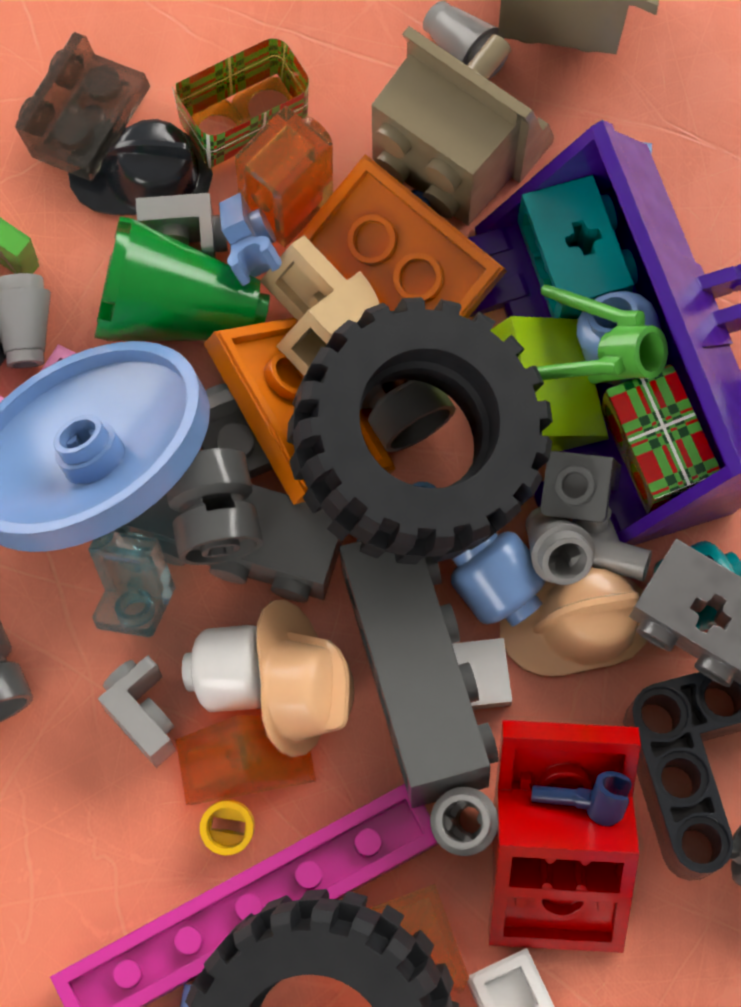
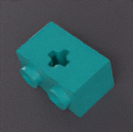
(578, 217)

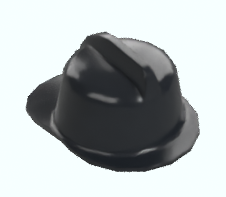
(145, 162)

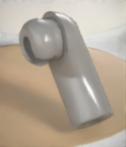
(613, 554)

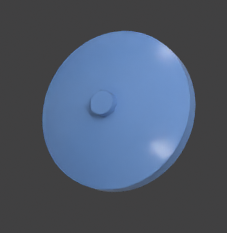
(96, 443)

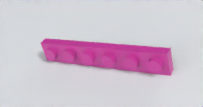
(179, 942)

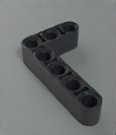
(685, 750)

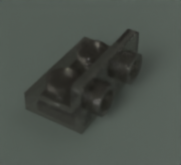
(80, 108)

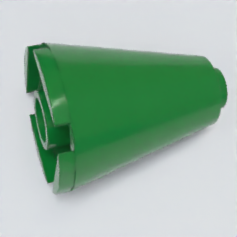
(171, 290)

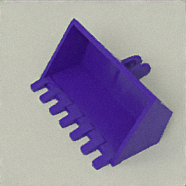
(683, 302)

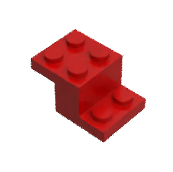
(554, 868)

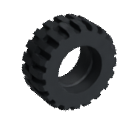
(471, 369)
(325, 940)

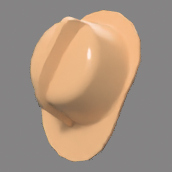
(577, 626)
(303, 680)

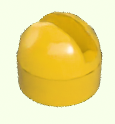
(225, 840)

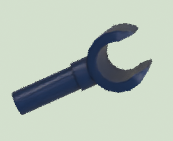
(603, 803)

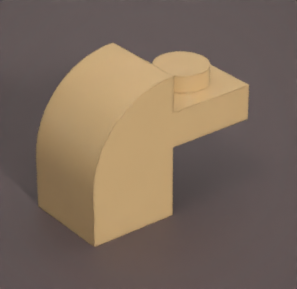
(316, 298)

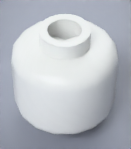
(224, 669)

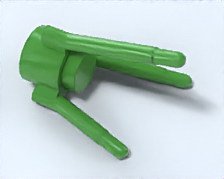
(623, 353)

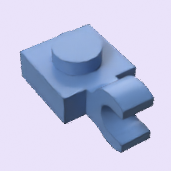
(249, 239)

